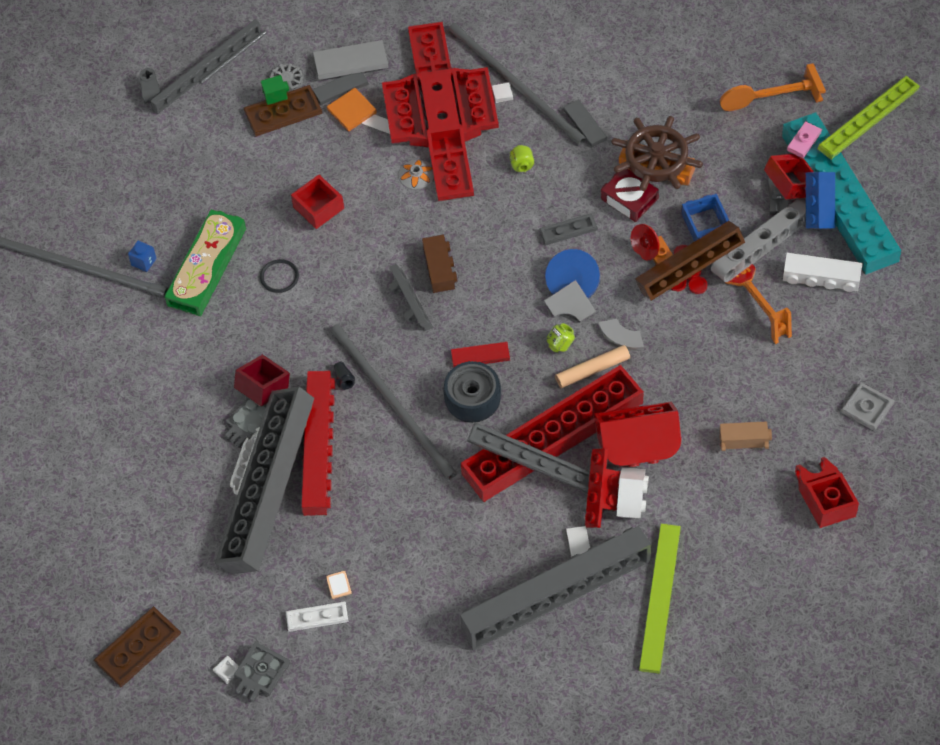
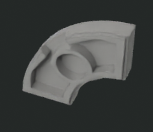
(620, 336)

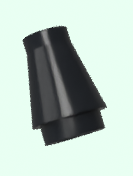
(344, 377)

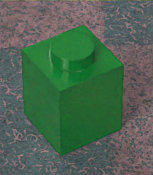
(274, 89)

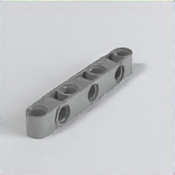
(761, 241)

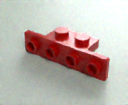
(602, 488)

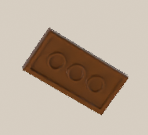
(298, 107)
(137, 646)

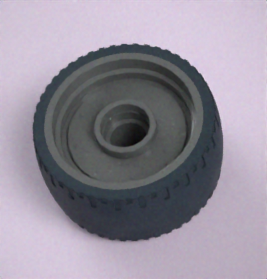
(472, 391)

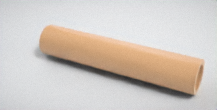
(592, 366)

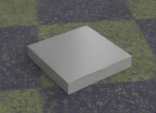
(867, 406)

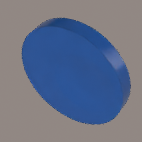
(573, 266)

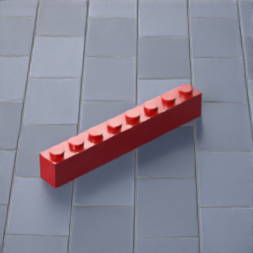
(317, 445)

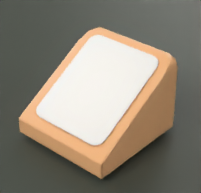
(338, 584)

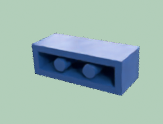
(820, 199)

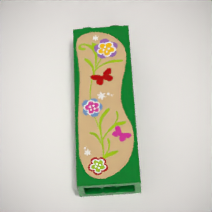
(205, 262)

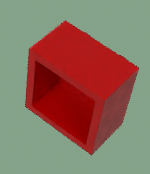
(317, 201)

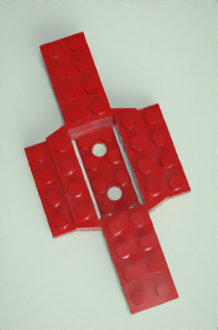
(444, 136)

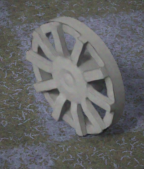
(288, 76)

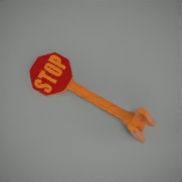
(779, 320)

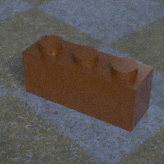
(439, 263)

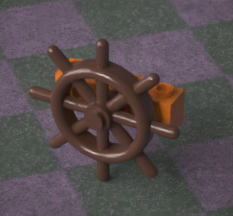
(656, 161)

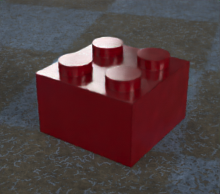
(260, 378)

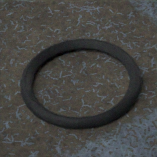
(284, 289)

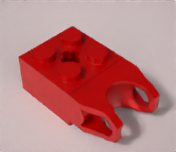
(827, 494)

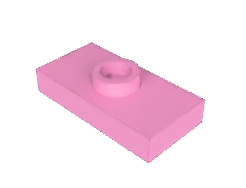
(804, 139)

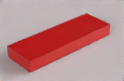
(482, 353)

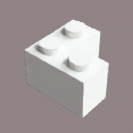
(630, 495)

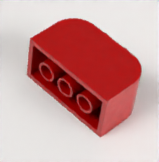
(639, 433)

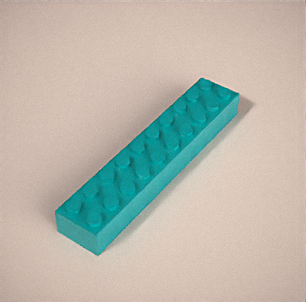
(854, 211)

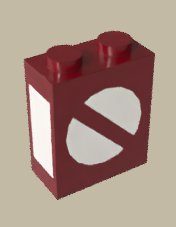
(626, 197)

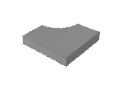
(571, 301)

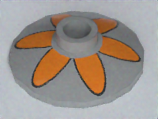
(418, 179)

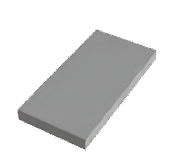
(350, 59)

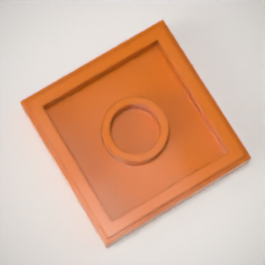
(351, 109)

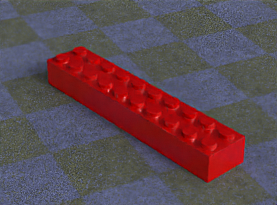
(553, 431)

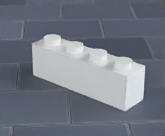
(822, 272)

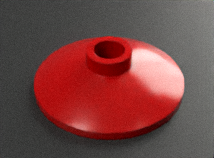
(645, 241)

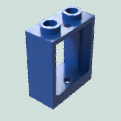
(703, 204)

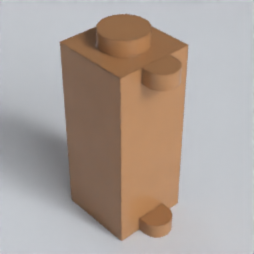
(744, 435)

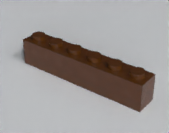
(690, 260)

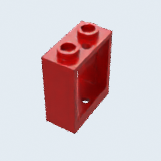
(780, 165)

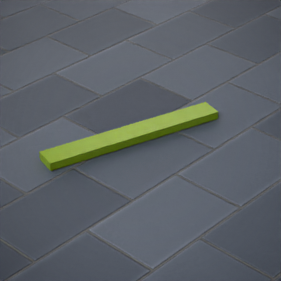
(868, 117)
(660, 599)

